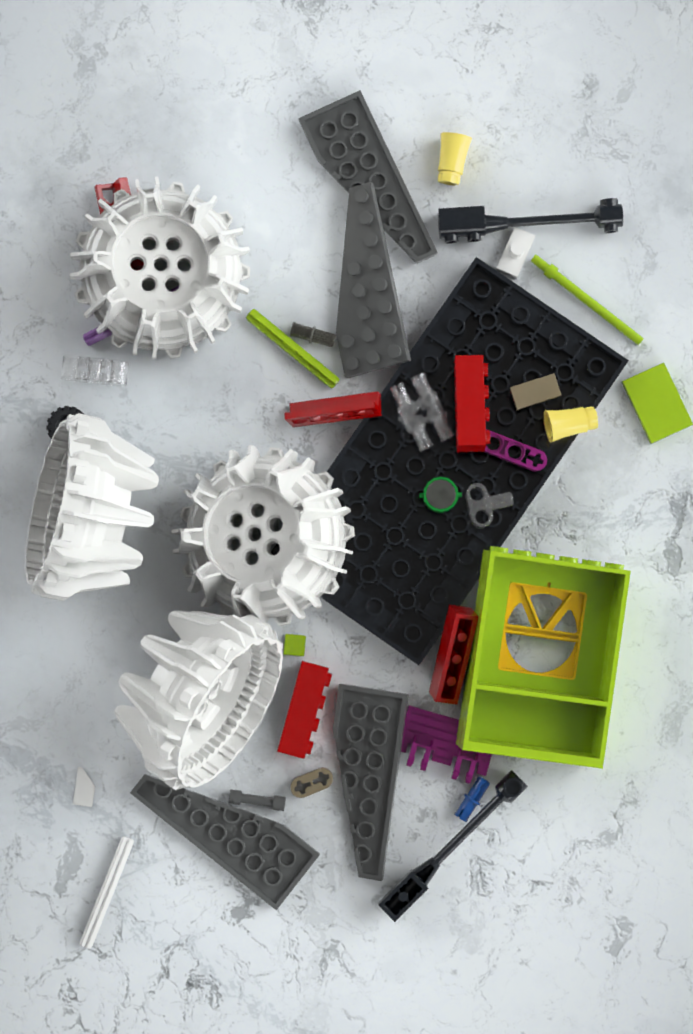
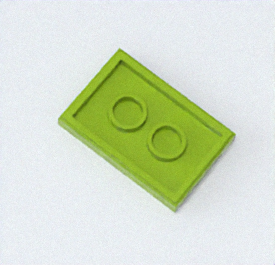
(657, 403)

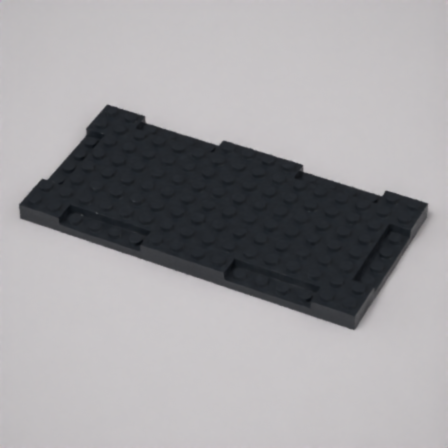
(418, 560)

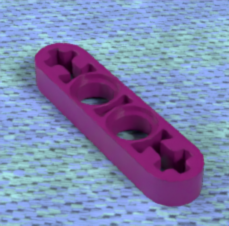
(502, 452)

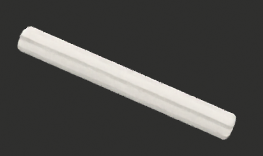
(106, 892)

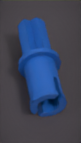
(472, 799)

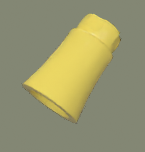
(452, 157)
(569, 422)

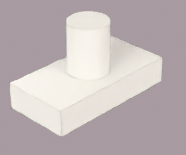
(515, 252)

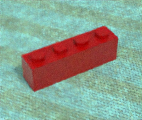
(470, 403)
(453, 654)
(303, 710)

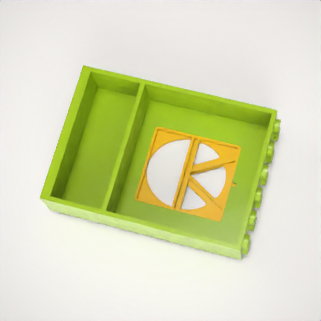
(554, 712)

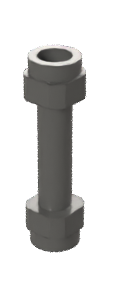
(237, 797)

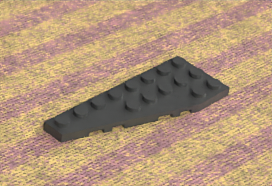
(355, 153)
(369, 312)
(369, 745)
(248, 846)

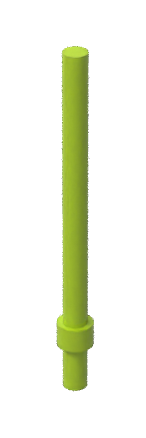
(551, 272)

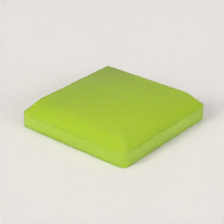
(294, 645)

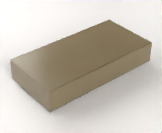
(535, 391)

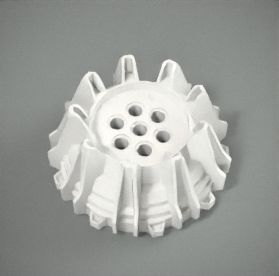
(160, 317)
(85, 509)
(309, 541)
(201, 695)

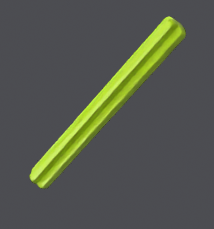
(292, 348)

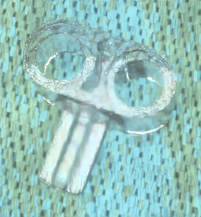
(486, 504)

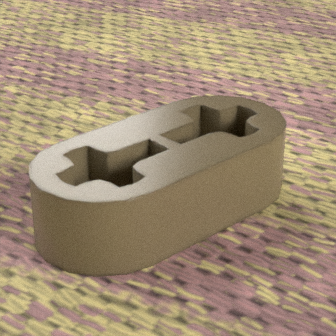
(313, 788)

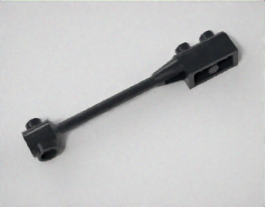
(473, 222)
(415, 882)

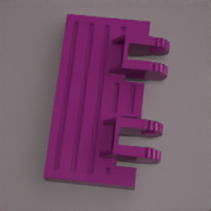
(439, 734)

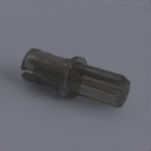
(312, 335)

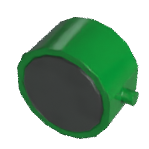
(440, 494)

